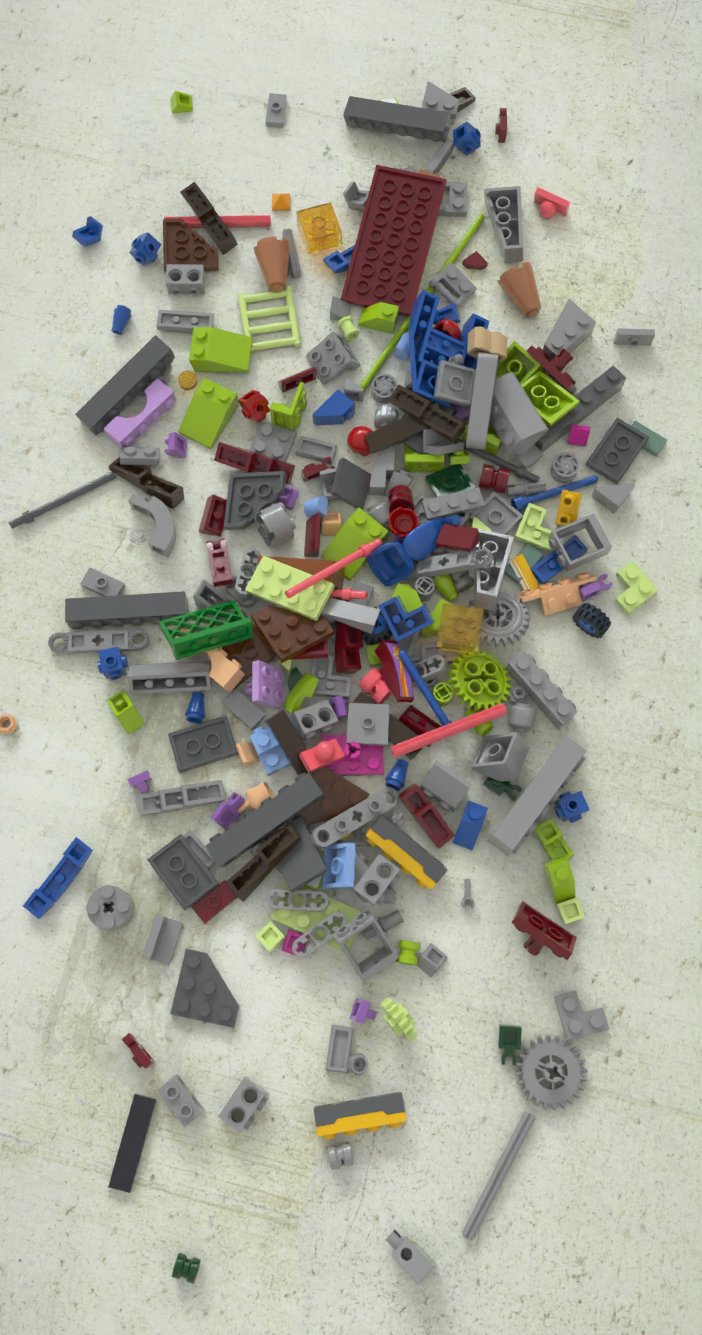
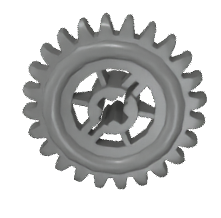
(506, 629)
(570, 1082)

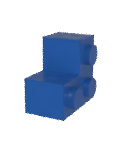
(404, 623)

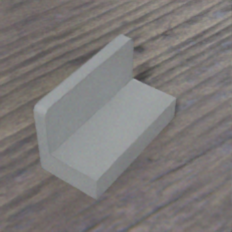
(437, 445)
(162, 939)

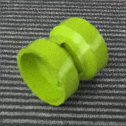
(443, 698)
(408, 951)

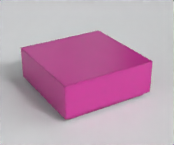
(578, 435)
(291, 937)

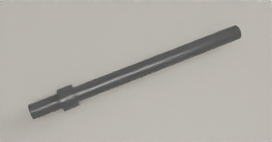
(520, 472)
(28, 517)

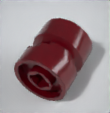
(494, 478)
(400, 497)

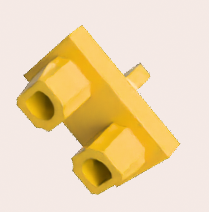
(568, 507)

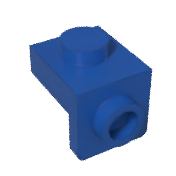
(88, 234)
(448, 312)

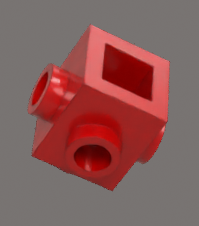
(254, 406)

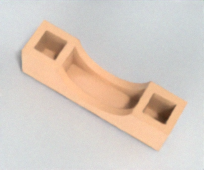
(223, 671)

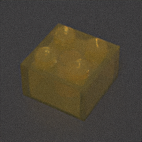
(319, 228)
(460, 628)

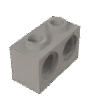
(181, 277)
(311, 717)
(372, 877)
(181, 1100)
(239, 1101)

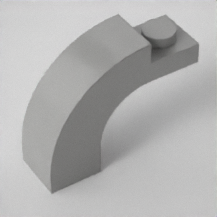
(164, 535)

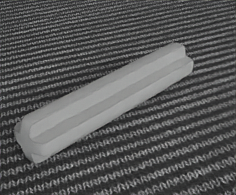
(293, 258)

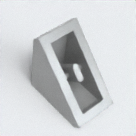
(612, 495)
(208, 596)

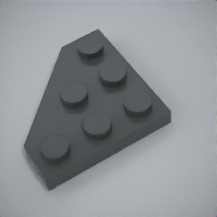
(250, 494)
(203, 992)

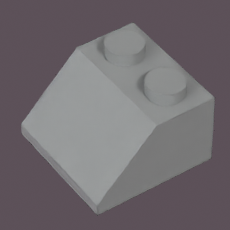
(501, 756)
(444, 786)

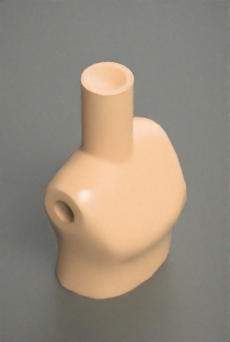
(255, 797)

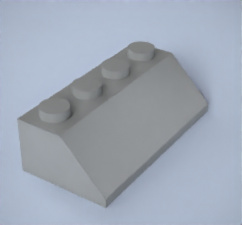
(515, 416)

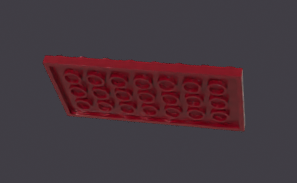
(394, 239)

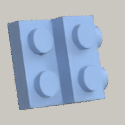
(269, 750)
(340, 865)

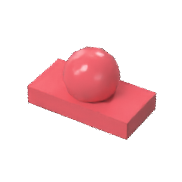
(550, 203)
(322, 755)

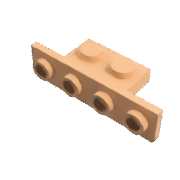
(559, 595)

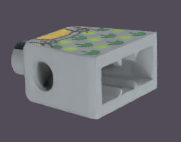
(419, 1264)

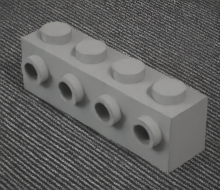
(169, 677)
(541, 690)

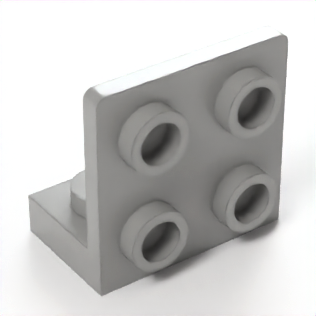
(332, 357)

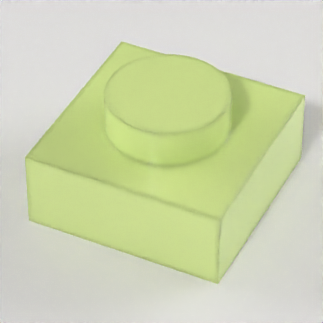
(570, 911)
(270, 936)

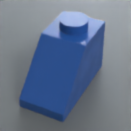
(334, 410)
(470, 825)

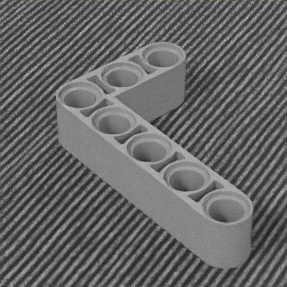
(482, 400)

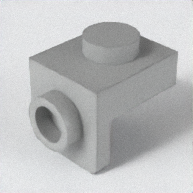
(354, 197)
(399, 477)
(327, 478)

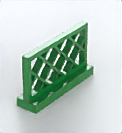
(207, 637)

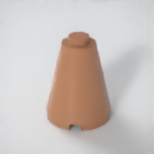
(273, 261)
(522, 289)

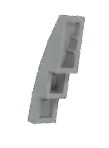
(181, 798)

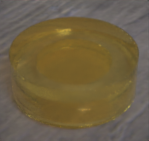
(187, 380)

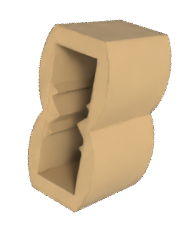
(483, 341)

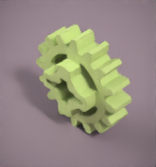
(399, 1019)

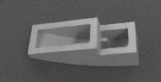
(382, 469)

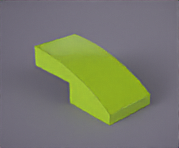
(304, 687)
(552, 840)

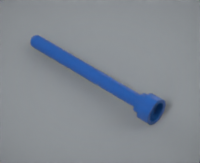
(520, 503)
(424, 688)

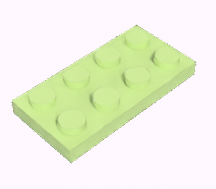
(274, 578)
(305, 920)

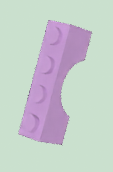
(126, 430)

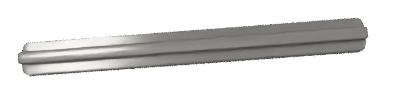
(498, 1176)

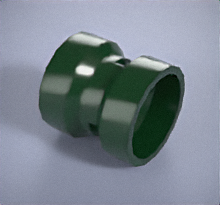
(186, 1268)

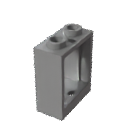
(596, 534)
(375, 962)

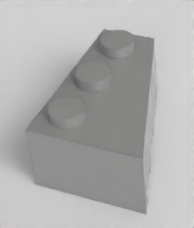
(569, 331)

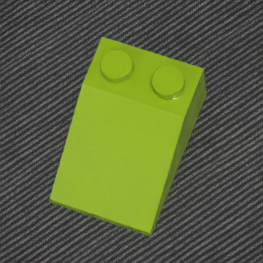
(219, 350)
(519, 363)
(549, 397)
(208, 413)
(355, 532)

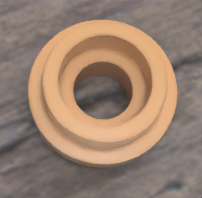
(7, 718)

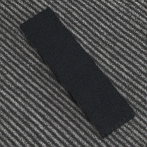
(132, 1143)

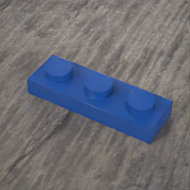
(549, 566)

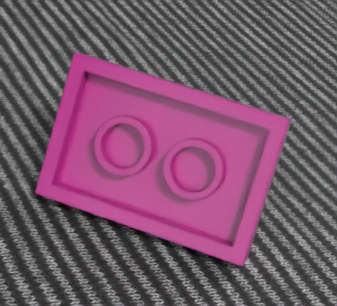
(358, 759)

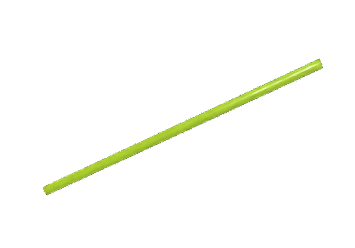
(394, 341)

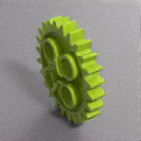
(482, 697)

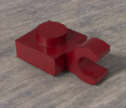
(312, 471)

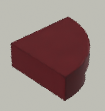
(475, 261)

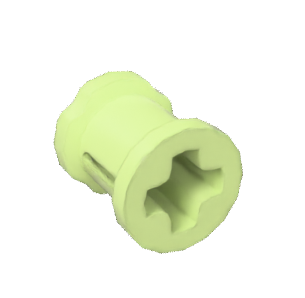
(348, 328)

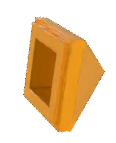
(280, 202)

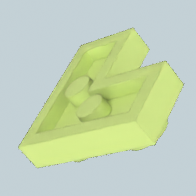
(531, 530)
(638, 586)

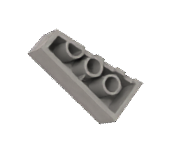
(506, 218)
(490, 578)

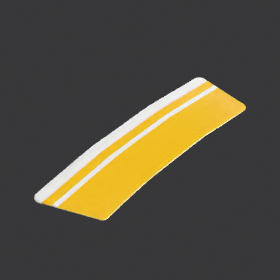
(523, 570)

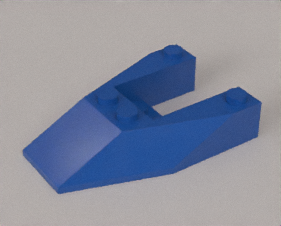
(431, 346)

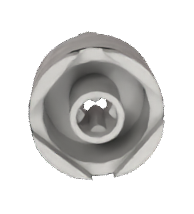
(275, 525)
(122, 906)

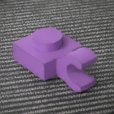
(590, 590)
(228, 812)

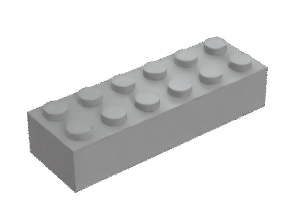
(538, 794)

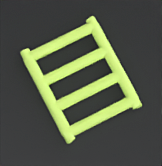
(289, 308)

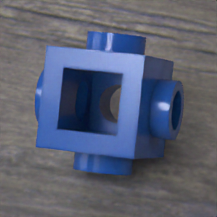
(466, 138)
(145, 248)
(112, 663)
(576, 802)

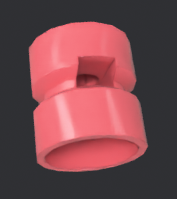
(375, 684)

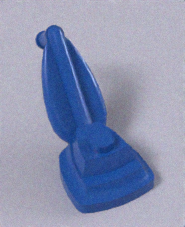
(395, 561)

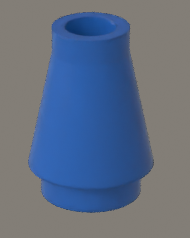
(120, 319)
(196, 711)
(397, 775)

